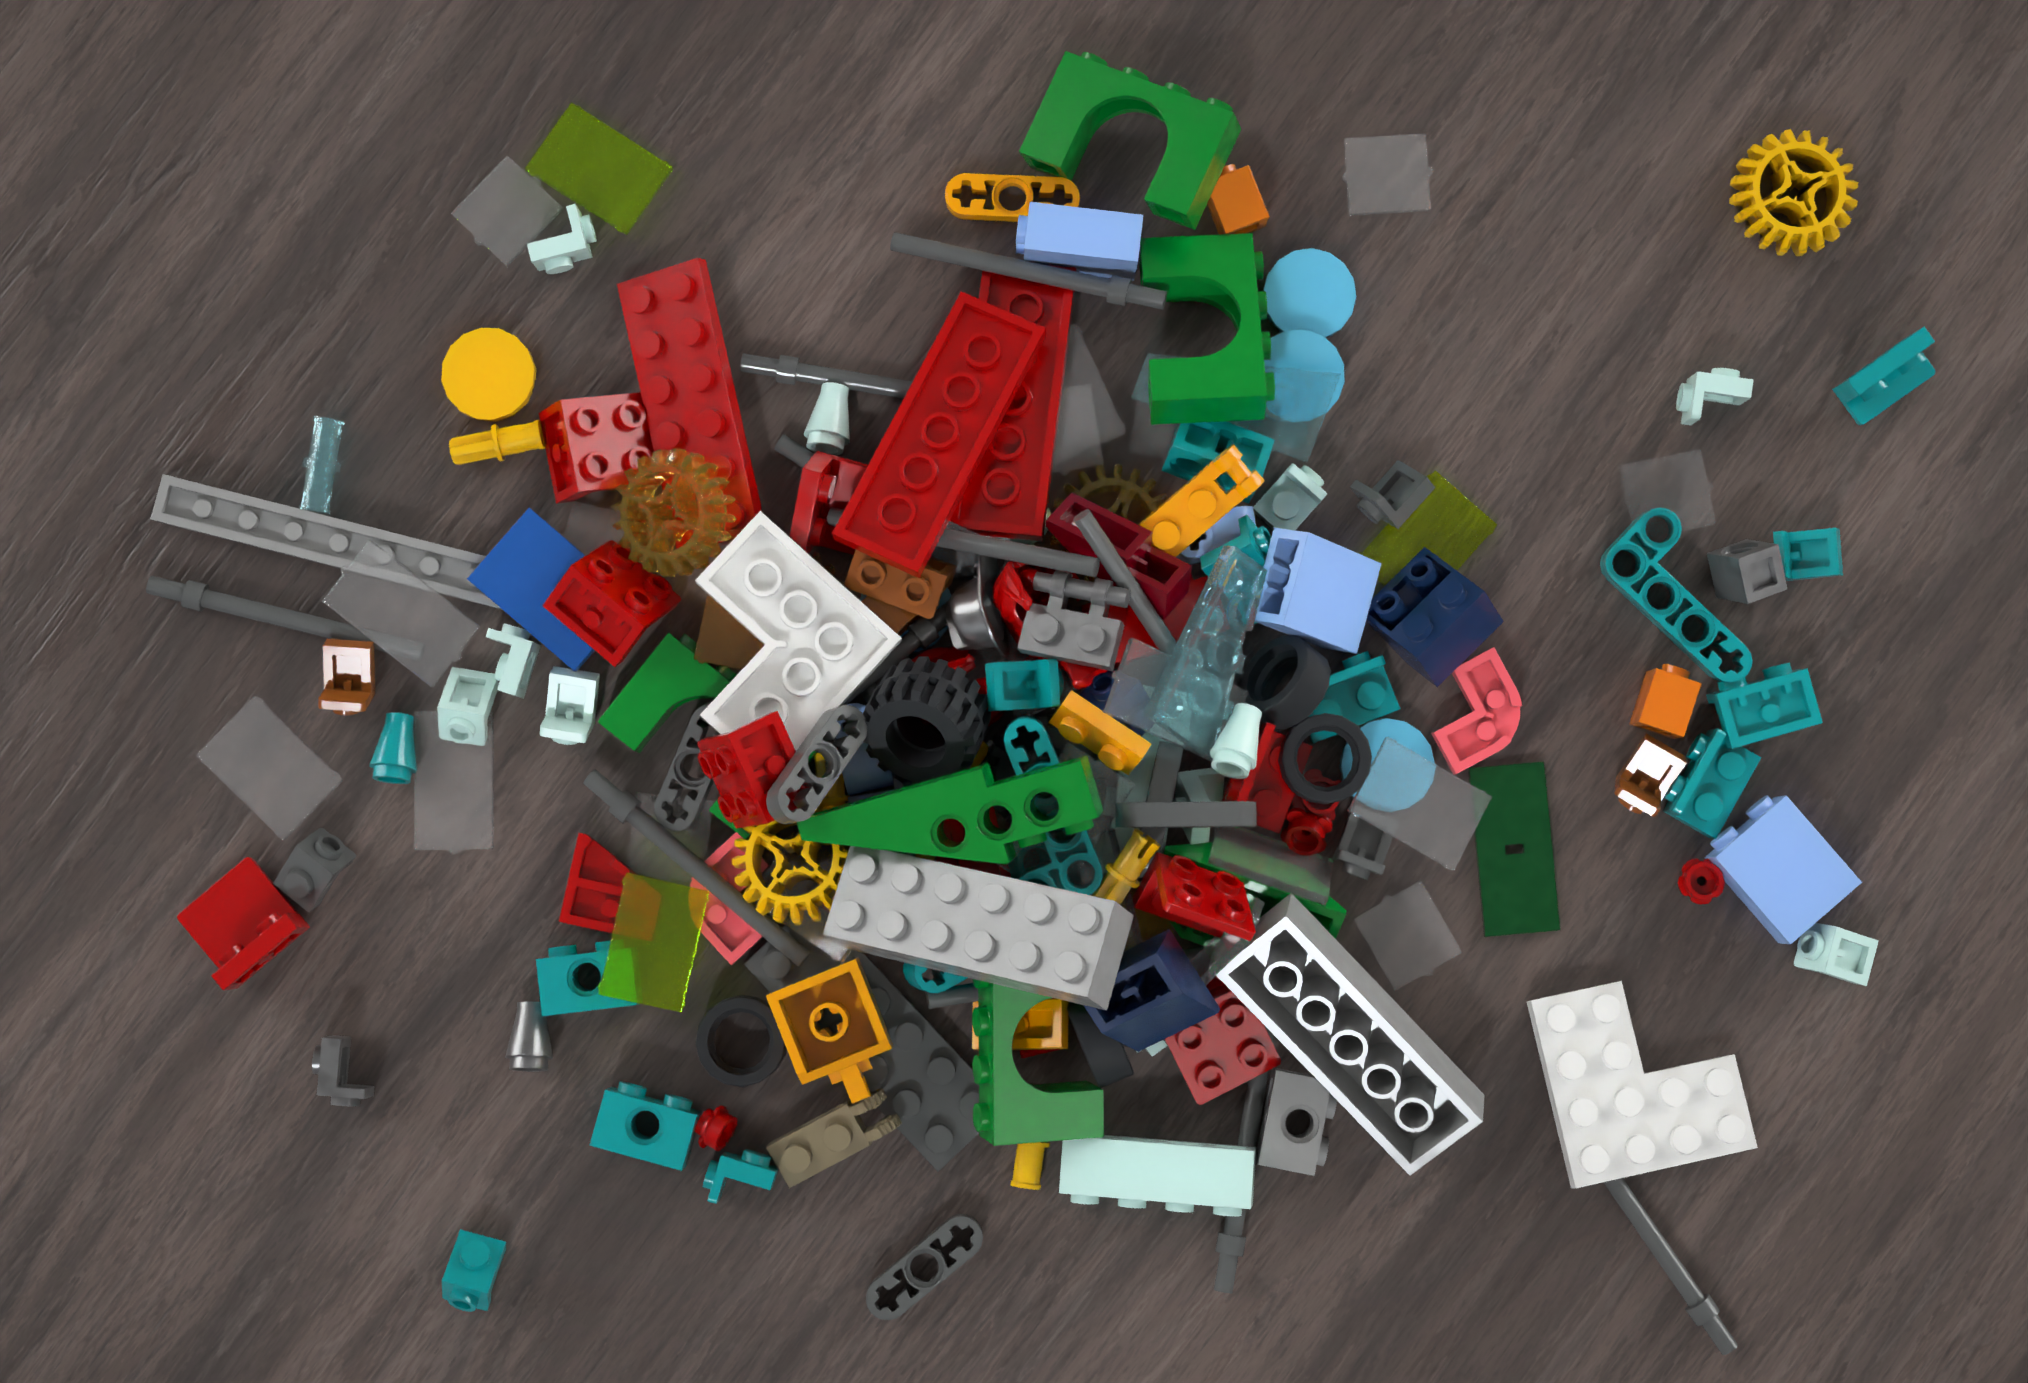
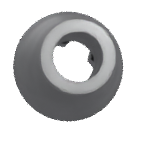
(529, 1040)

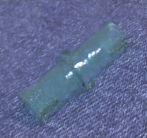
(321, 464)

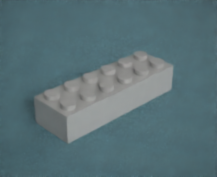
(979, 925)
(1353, 1037)

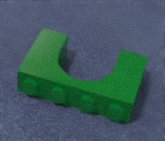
(1090, 93)
(1233, 380)
(659, 688)
(1008, 1105)

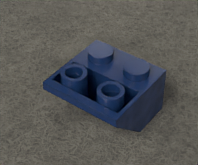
(1432, 616)
(1154, 995)

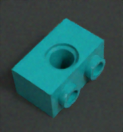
(559, 981)
(617, 1130)

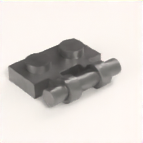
(1069, 634)

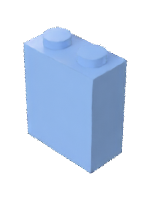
(1082, 238)
(1316, 590)
(1782, 868)

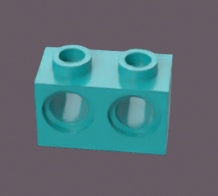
(1200, 443)

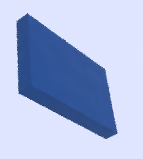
(522, 576)

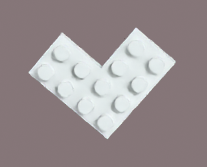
(812, 630)
(1613, 1114)

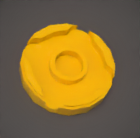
(488, 374)

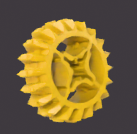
(1800, 210)
(784, 878)

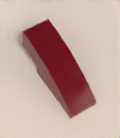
(1159, 574)

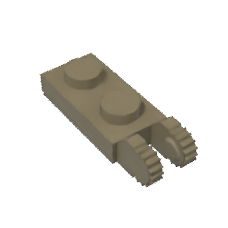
(829, 1139)

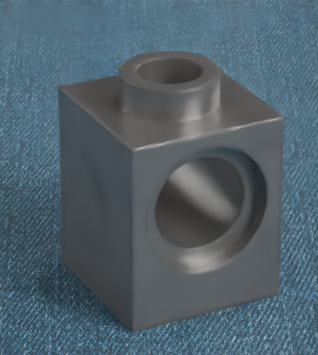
(1747, 571)

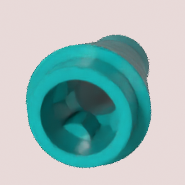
(395, 751)

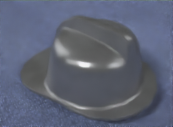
(972, 614)

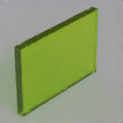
(599, 168)
(1442, 523)
(653, 942)

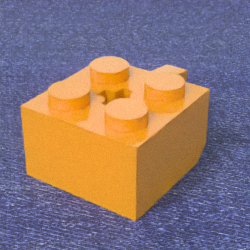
(818, 1051)

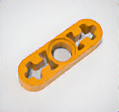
(1000, 182)

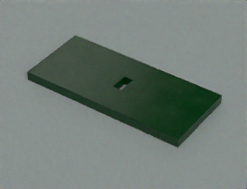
(1517, 888)

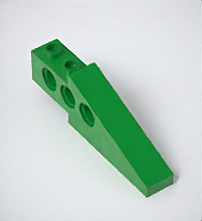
(915, 815)

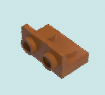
(900, 588)

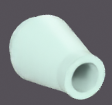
(829, 421)
(1237, 744)

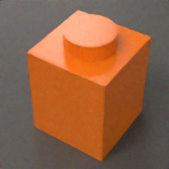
(1237, 202)
(1666, 701)

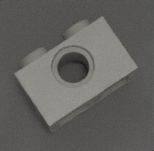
(1286, 1151)

